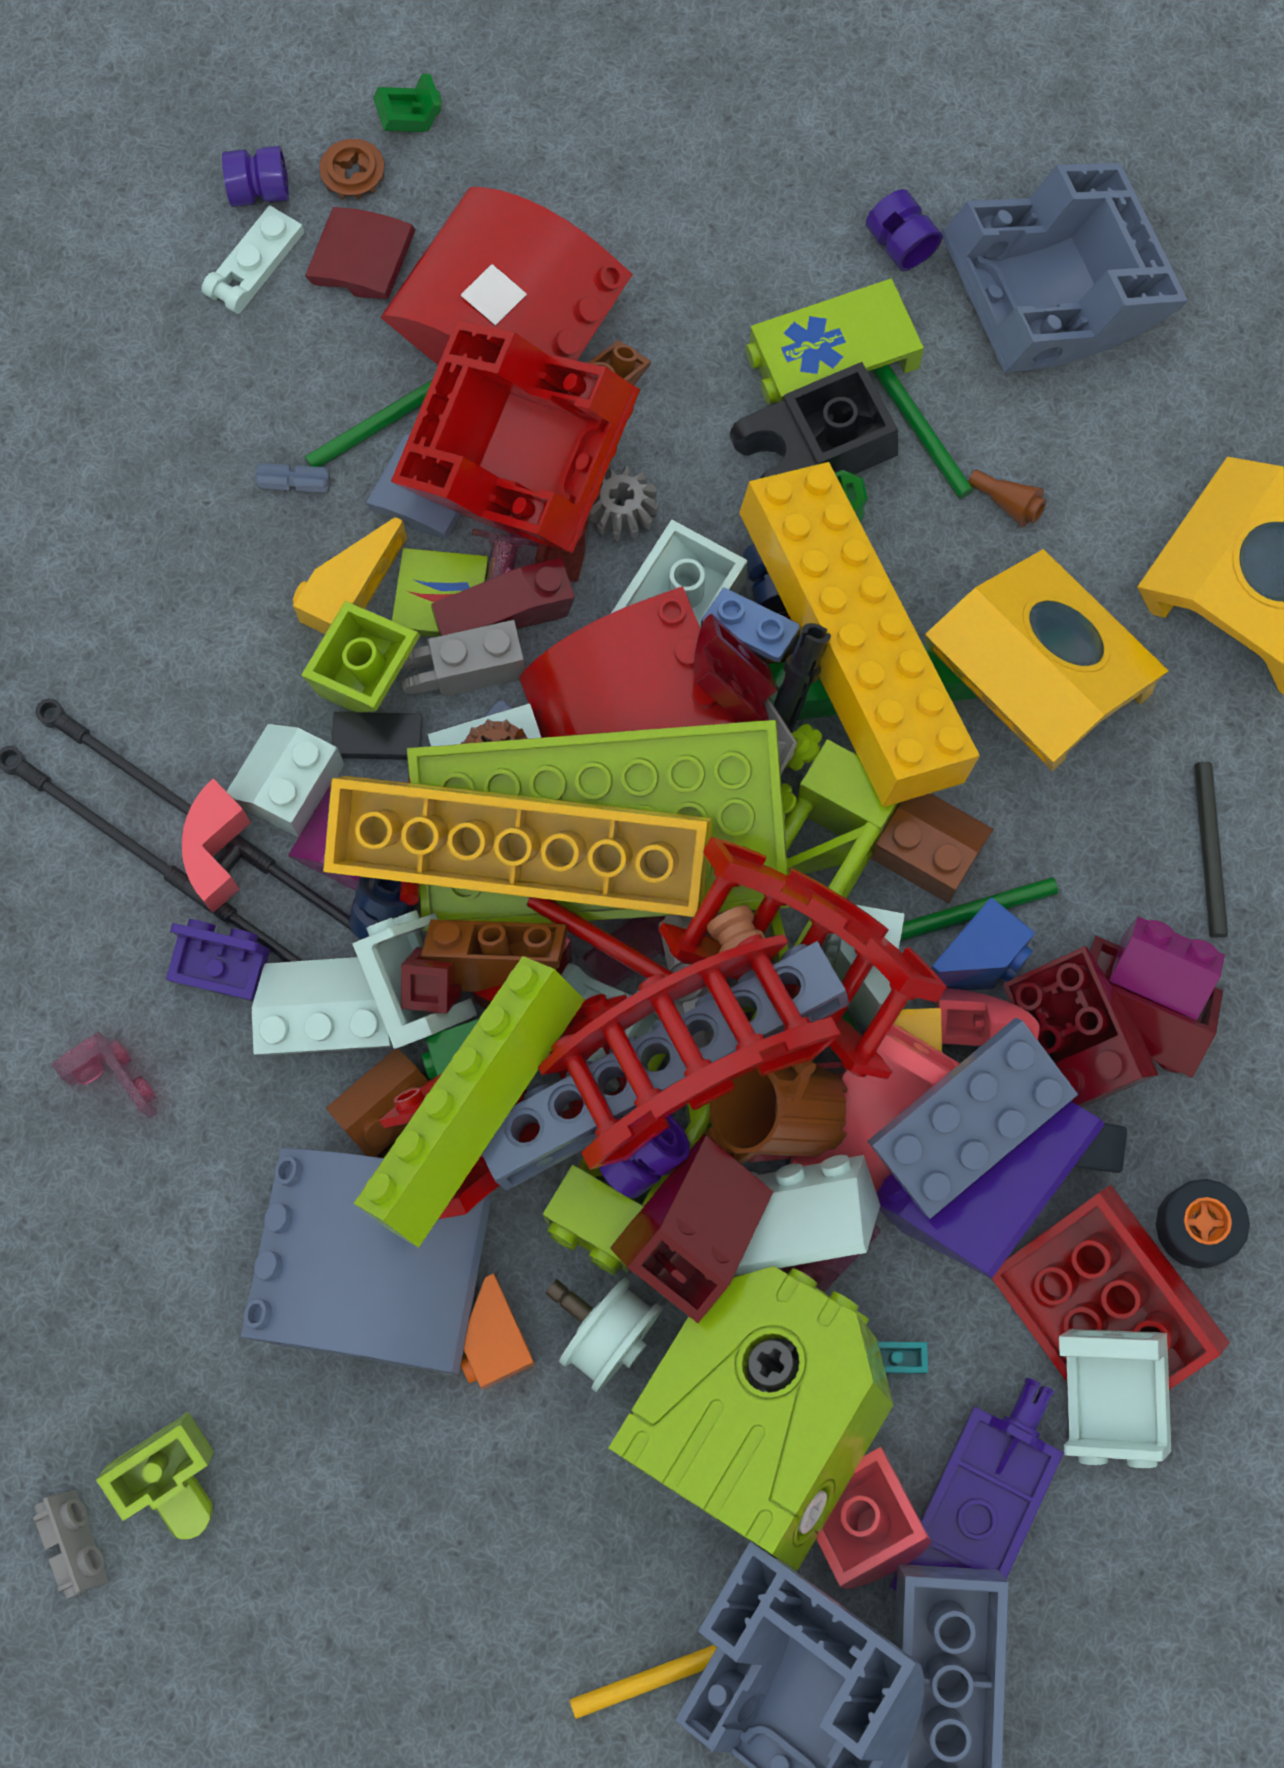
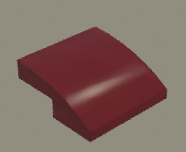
(360, 252)
(732, 672)

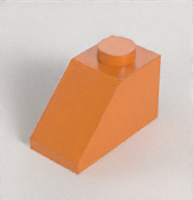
(493, 1339)

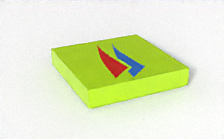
(430, 577)

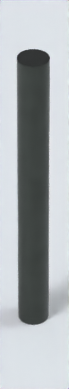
(1210, 850)

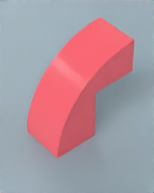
(209, 827)
(977, 1017)

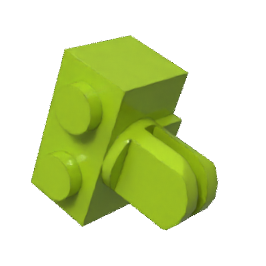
(162, 1476)

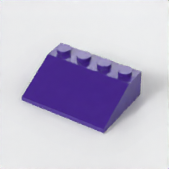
(1001, 1205)

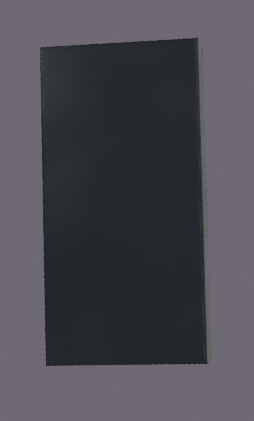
(376, 734)

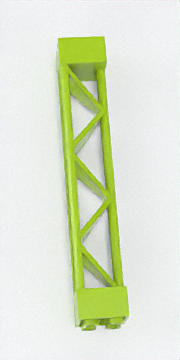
(839, 799)

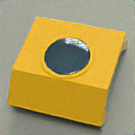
(1230, 560)
(1043, 655)

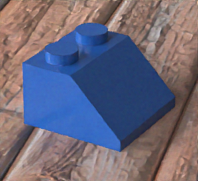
(986, 950)

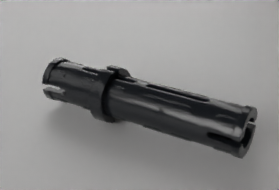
(801, 671)

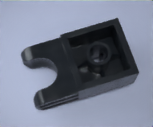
(823, 422)

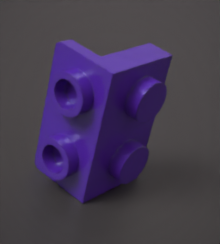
(216, 960)

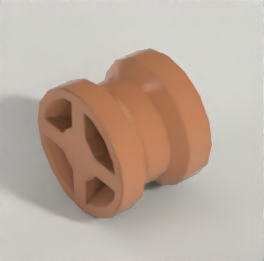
(733, 927)

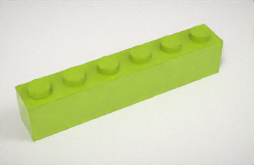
(470, 1101)

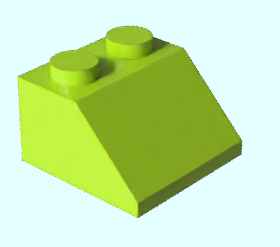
(359, 659)

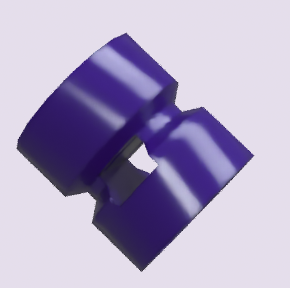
(255, 176)
(903, 230)
(650, 1162)

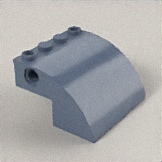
(1063, 267)
(347, 1283)
(799, 1677)

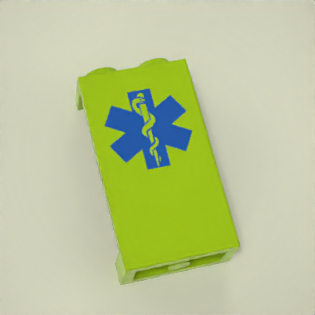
(832, 336)

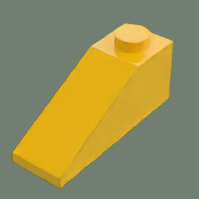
(349, 576)

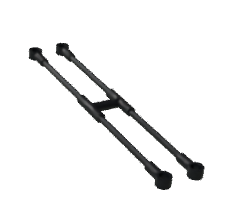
(234, 850)

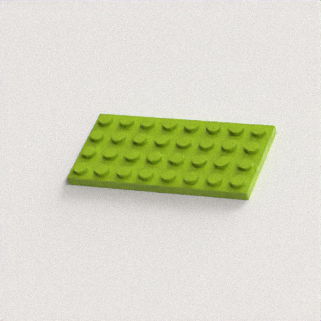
(689, 770)

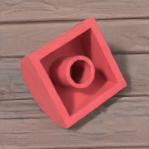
(872, 1525)

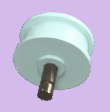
(608, 1332)

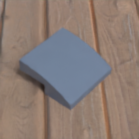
(400, 503)

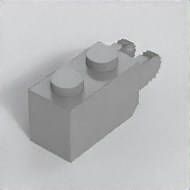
(467, 660)

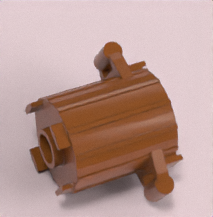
(781, 1113)

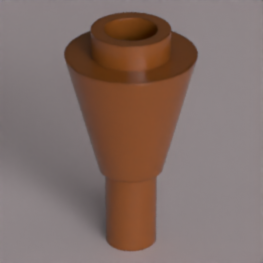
(1018, 500)

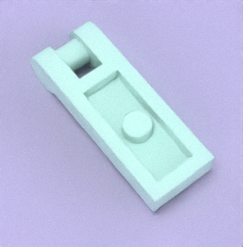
(253, 259)

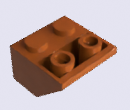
(371, 1098)

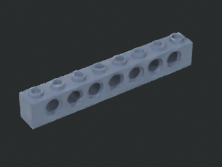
(560, 1138)

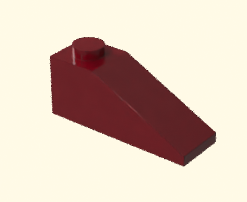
(525, 595)

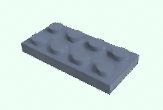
(972, 1117)

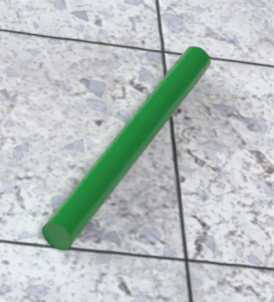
(368, 427)
(923, 431)
(967, 911)

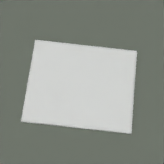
(493, 294)

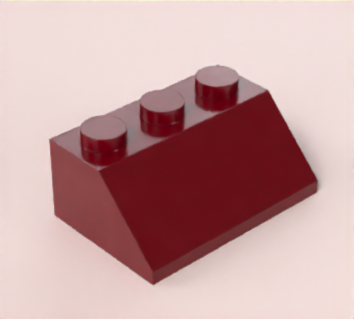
(1170, 1037)

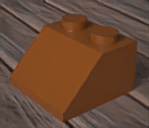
(931, 844)

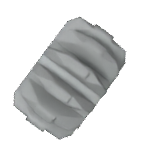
(637, 509)

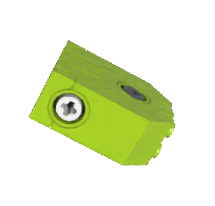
(763, 1409)

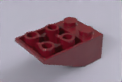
(1083, 1026)
(695, 1228)

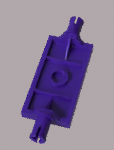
(990, 1488)

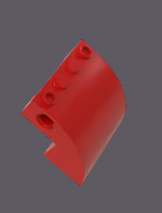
(557, 265)
(515, 435)
(623, 674)

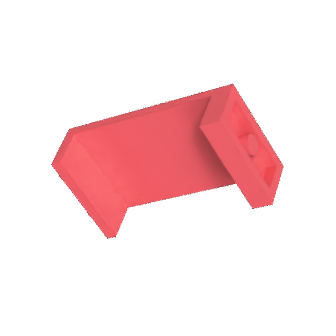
(877, 1101)

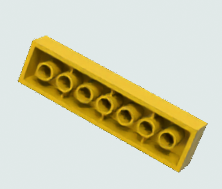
(874, 660)
(517, 845)

